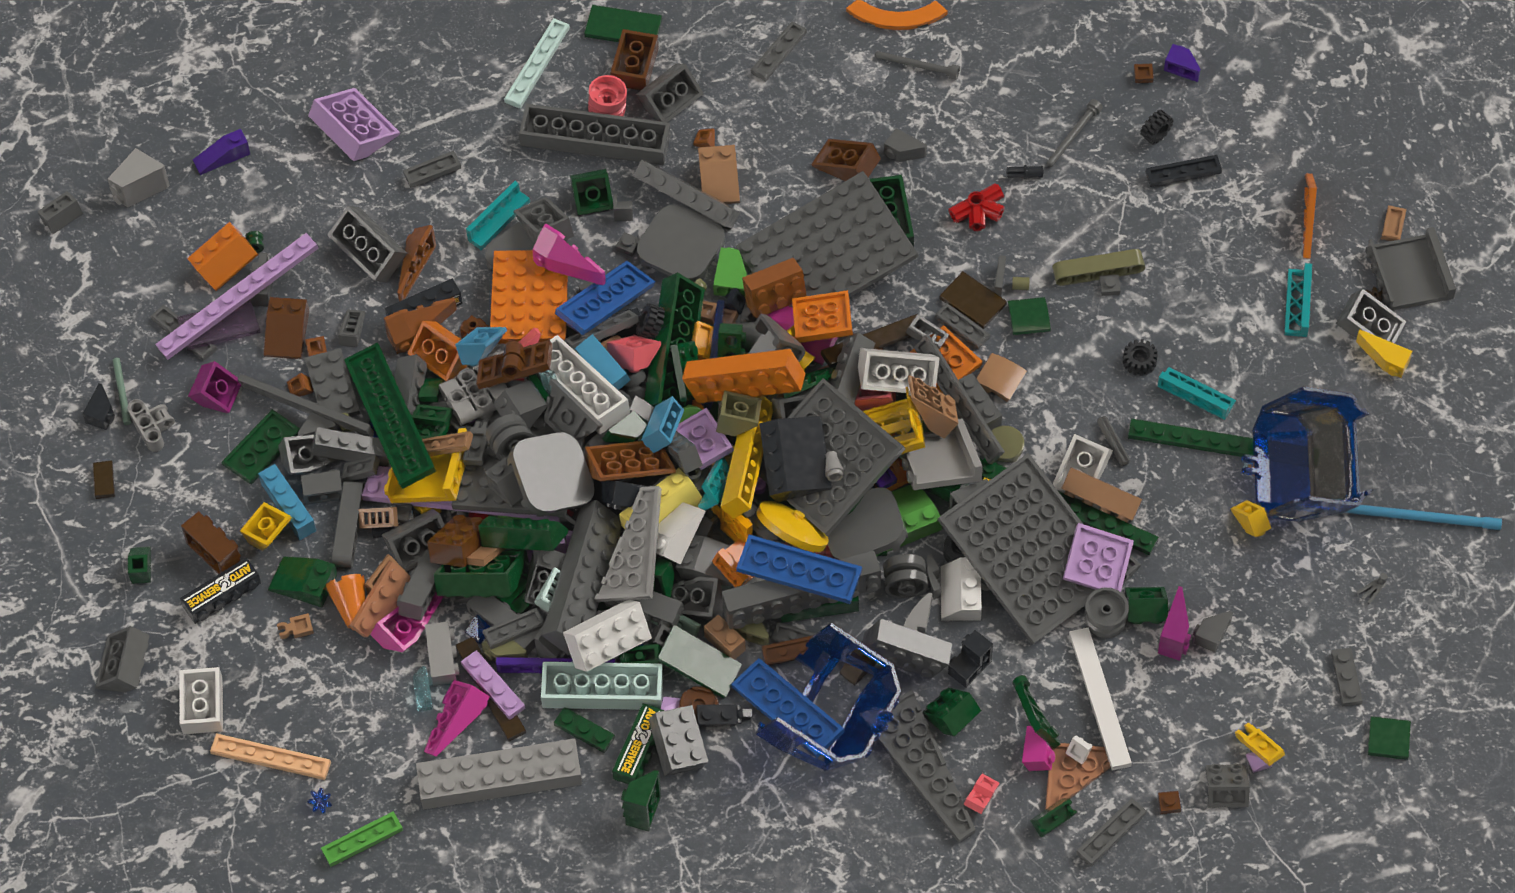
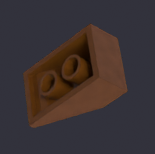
(846, 158)
(286, 327)

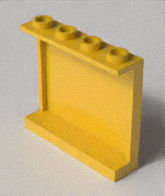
(436, 487)

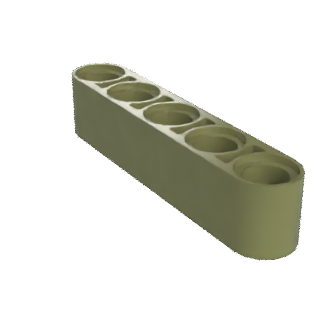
(1092, 267)

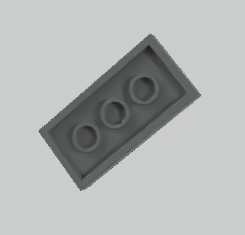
(332, 382)

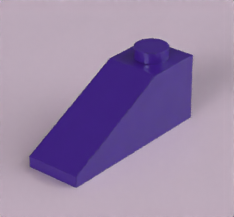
(222, 152)

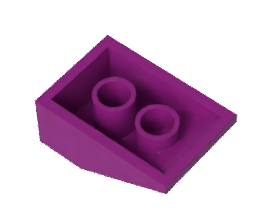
(1175, 636)

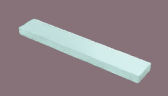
(536, 63)

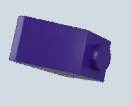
(1182, 63)

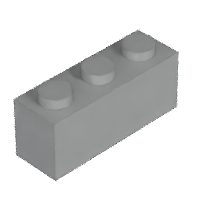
(441, 653)

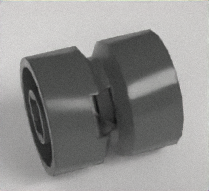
(637, 384)

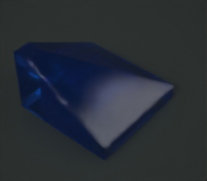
(475, 629)

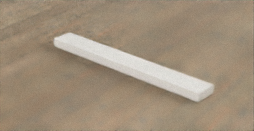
(1100, 699)

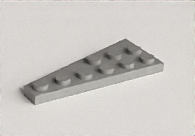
(635, 554)

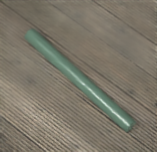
(121, 391)

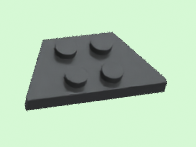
(567, 414)

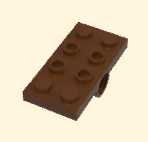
(514, 363)

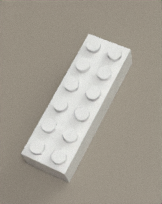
(587, 385)

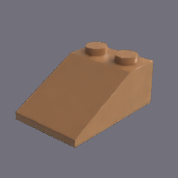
(719, 173)

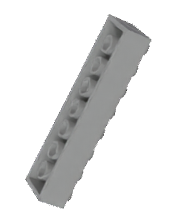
(498, 773)

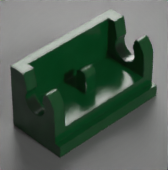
(1053, 816)

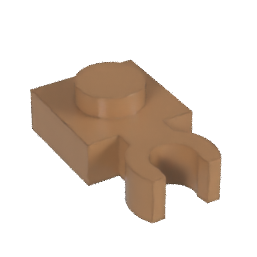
(299, 626)

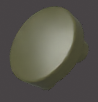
(1011, 442)

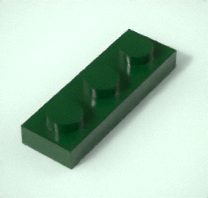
(584, 730)

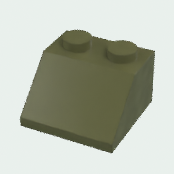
(737, 413)

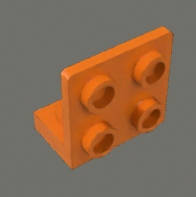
(727, 562)

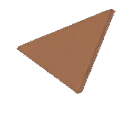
(1070, 776)

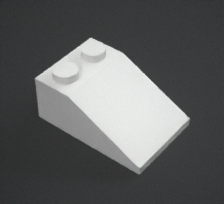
(1085, 457)
(677, 532)

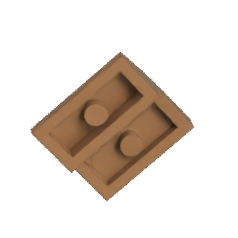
(1000, 376)

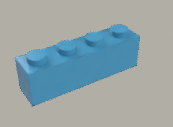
(287, 501)

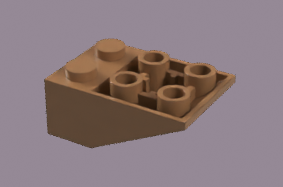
(934, 407)

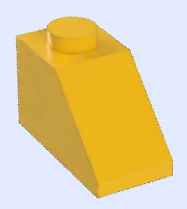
(1252, 518)

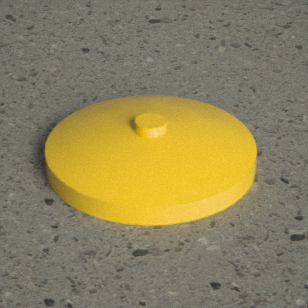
(791, 526)

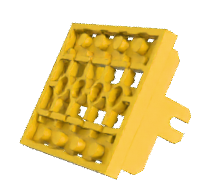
(900, 412)

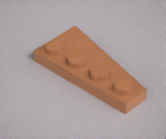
(381, 599)

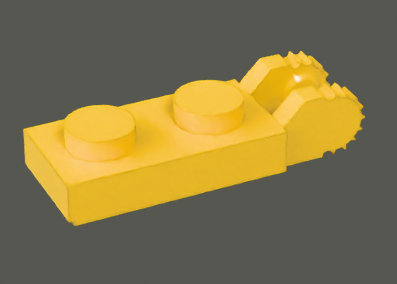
(1260, 744)

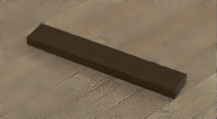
(882, 337)
(511, 728)

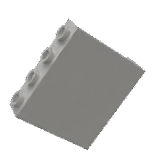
(943, 460)

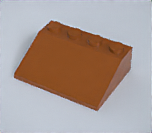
(626, 461)

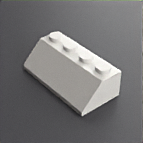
(890, 369)

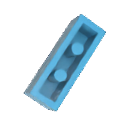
(600, 359)
(662, 424)

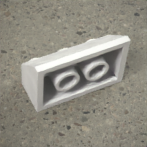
(960, 591)

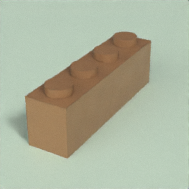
(1101, 493)

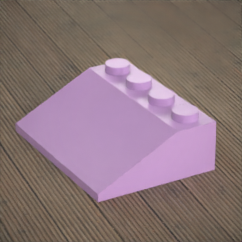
(352, 123)

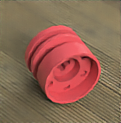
(607, 96)

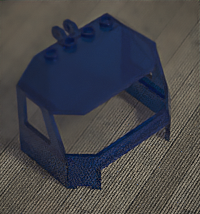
(866, 718)

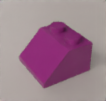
(215, 388)

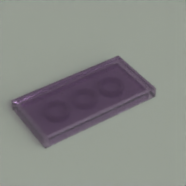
(236, 325)

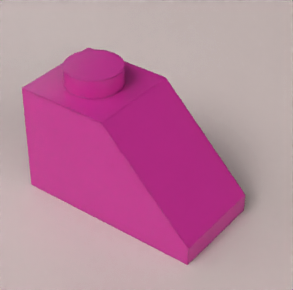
(1037, 753)

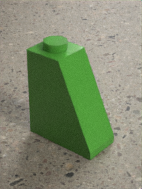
(729, 272)

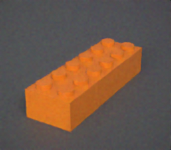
(744, 374)

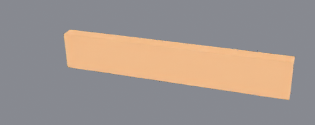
(270, 756)

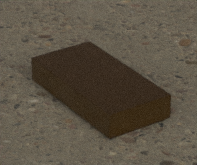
(104, 479)

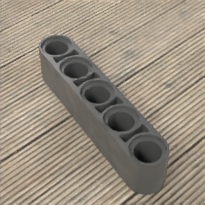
(348, 524)

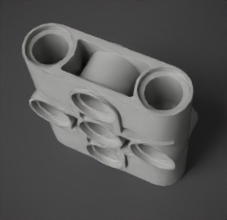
(466, 398)

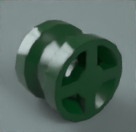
(255, 239)

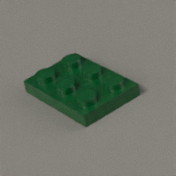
(681, 354)

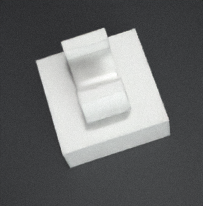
(1079, 749)

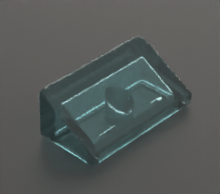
(422, 690)

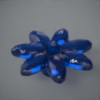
(319, 800)

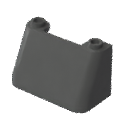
(774, 338)

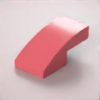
(981, 793)

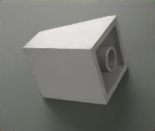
(137, 179)

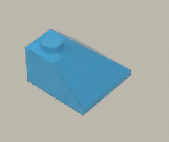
(479, 344)

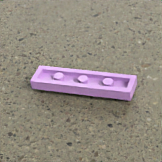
(493, 684)

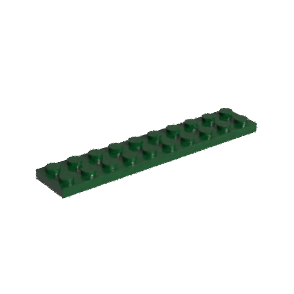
(390, 415)

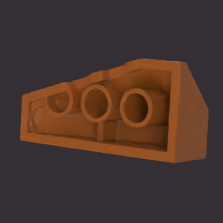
(419, 249)
(404, 324)

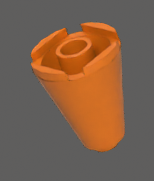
(347, 595)

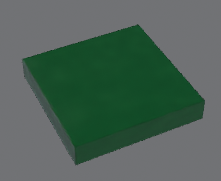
(1389, 738)

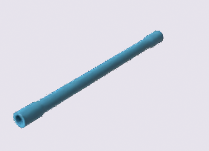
(1484, 522)

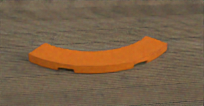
(896, 20)

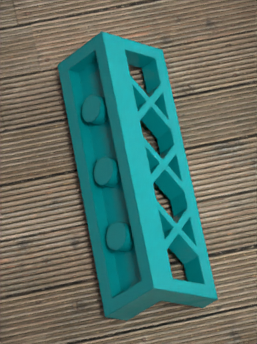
(496, 216)
(1305, 300)
(1194, 395)
(714, 484)

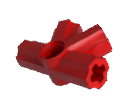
(977, 212)

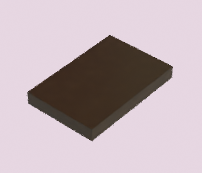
(973, 300)

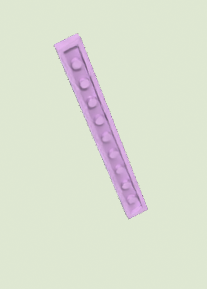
(236, 296)

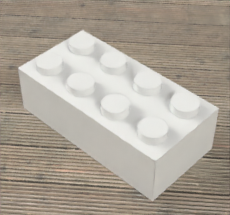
(607, 635)

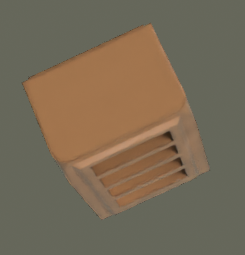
(392, 512)

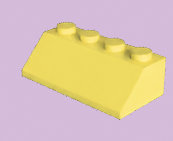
(675, 490)

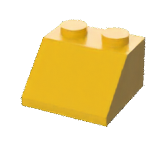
(264, 526)

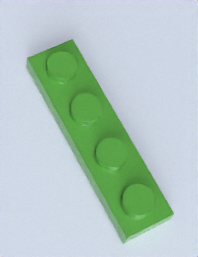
(362, 839)

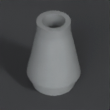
(833, 468)

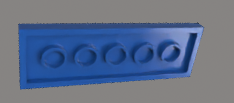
(602, 301)
(799, 569)
(780, 699)

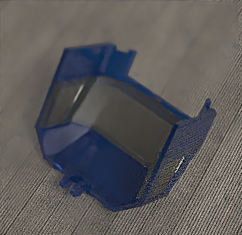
(1307, 455)

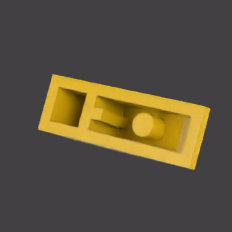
(1386, 354)

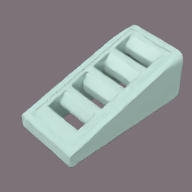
(544, 599)

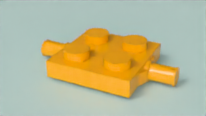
(735, 528)

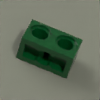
(728, 344)

